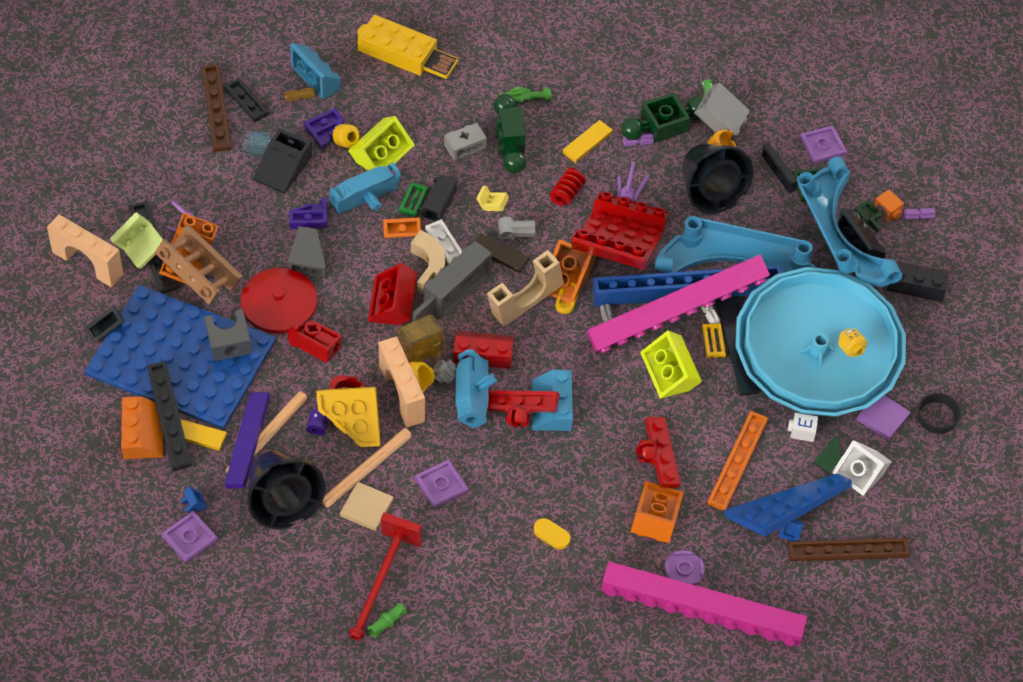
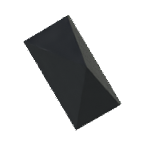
(104, 324)

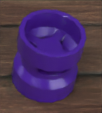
(317, 423)

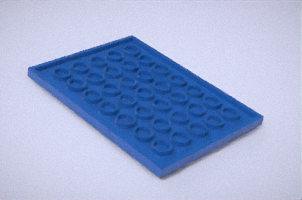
(175, 332)

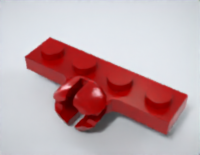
(522, 404)
(659, 452)

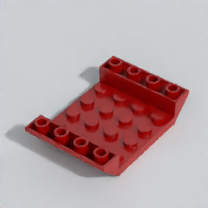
(621, 230)

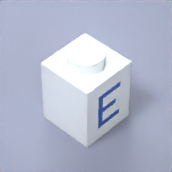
(803, 427)

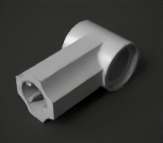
(510, 229)

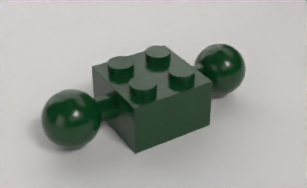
(662, 117)
(510, 133)

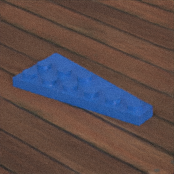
(781, 508)

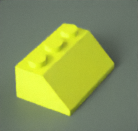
(382, 144)
(670, 365)

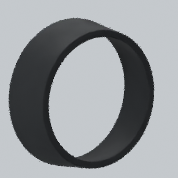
(940, 398)

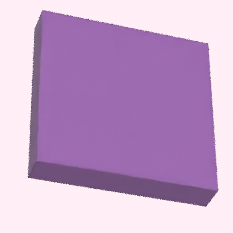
(823, 144)
(884, 417)
(441, 483)
(189, 536)

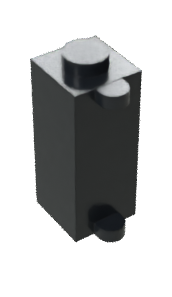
(439, 198)

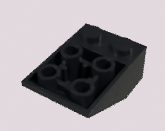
(283, 160)

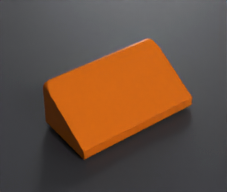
(401, 227)

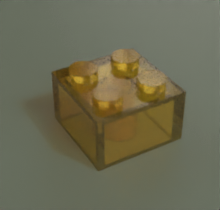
(421, 339)

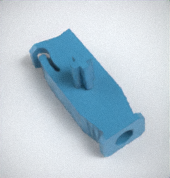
(365, 188)
(472, 388)

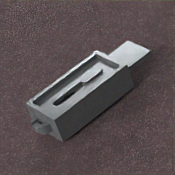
(455, 281)

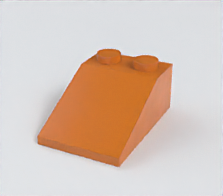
(574, 267)
(657, 512)

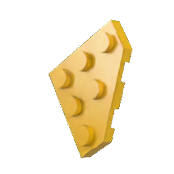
(353, 413)

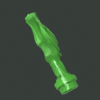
(525, 94)

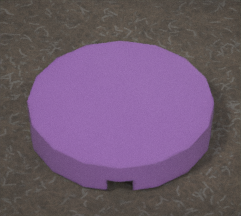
(678, 567)

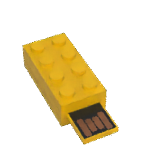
(404, 48)

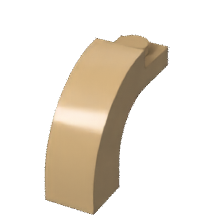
(432, 252)

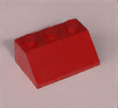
(393, 295)
(492, 347)

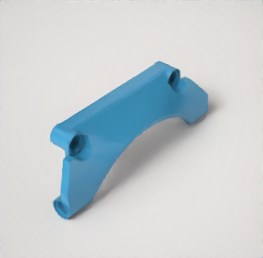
(822, 196)
(716, 241)

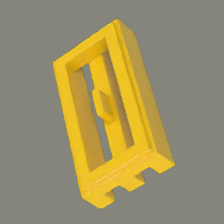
(715, 354)

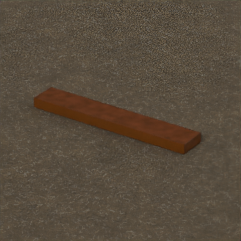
(216, 108)
(848, 549)

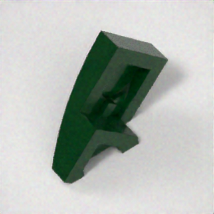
(870, 214)
(829, 456)

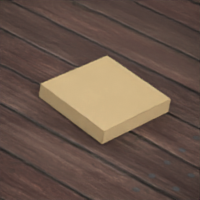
(366, 506)

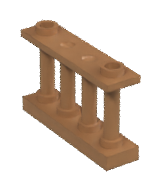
(207, 256)

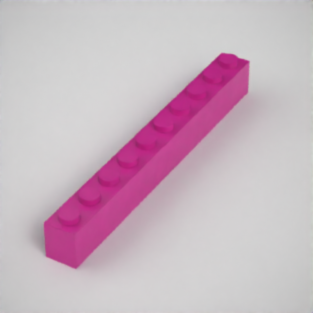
(678, 303)
(704, 604)

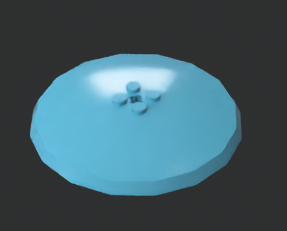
(792, 337)

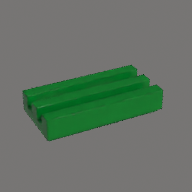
(409, 211)

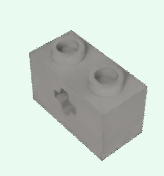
(465, 141)

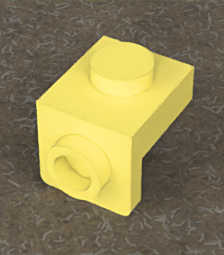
(492, 201)

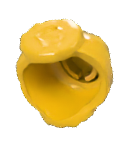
(423, 374)

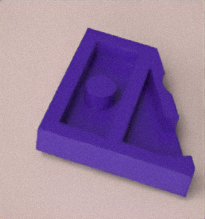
(322, 126)
(309, 216)

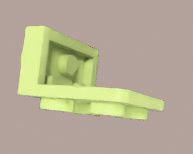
(138, 240)

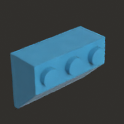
(314, 70)
(562, 383)

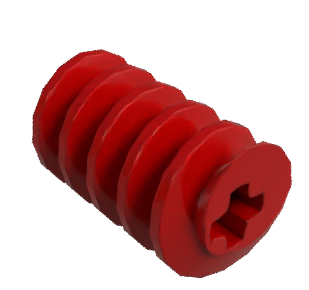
(567, 187)

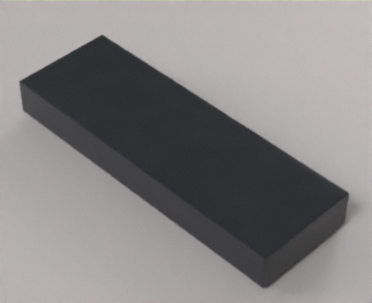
(246, 100)
(779, 168)

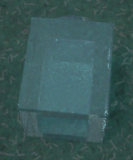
(256, 143)

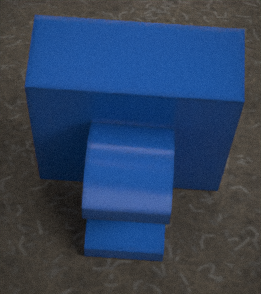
(194, 499)
(791, 530)

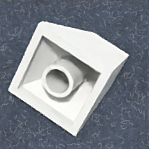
(862, 466)

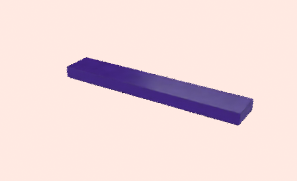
(247, 440)

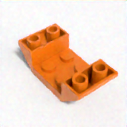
(203, 228)

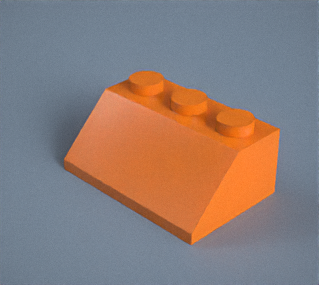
(141, 429)

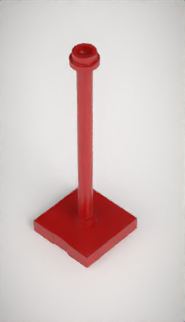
(401, 531)

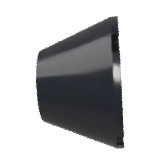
(716, 176)
(284, 502)

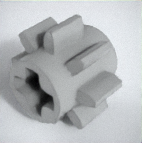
(445, 371)

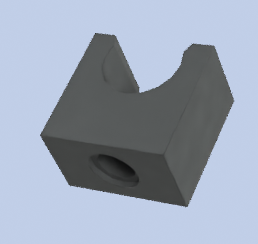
(228, 342)

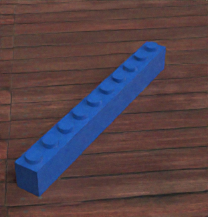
(650, 287)

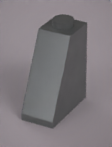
(307, 254)

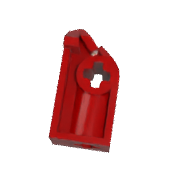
(315, 339)

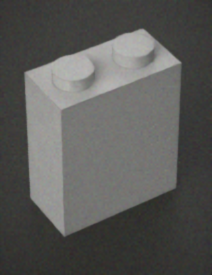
(722, 110)

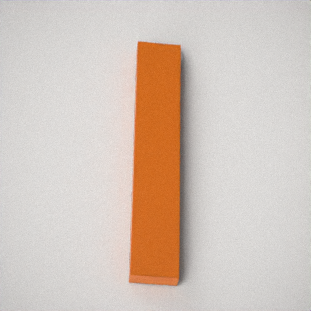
(737, 461)

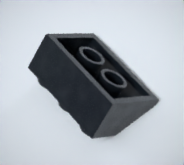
(858, 234)
(920, 282)

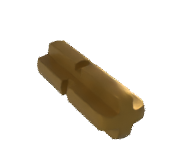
(304, 93)

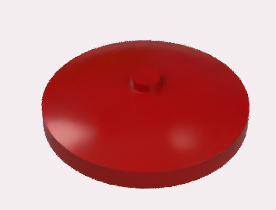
(278, 300)

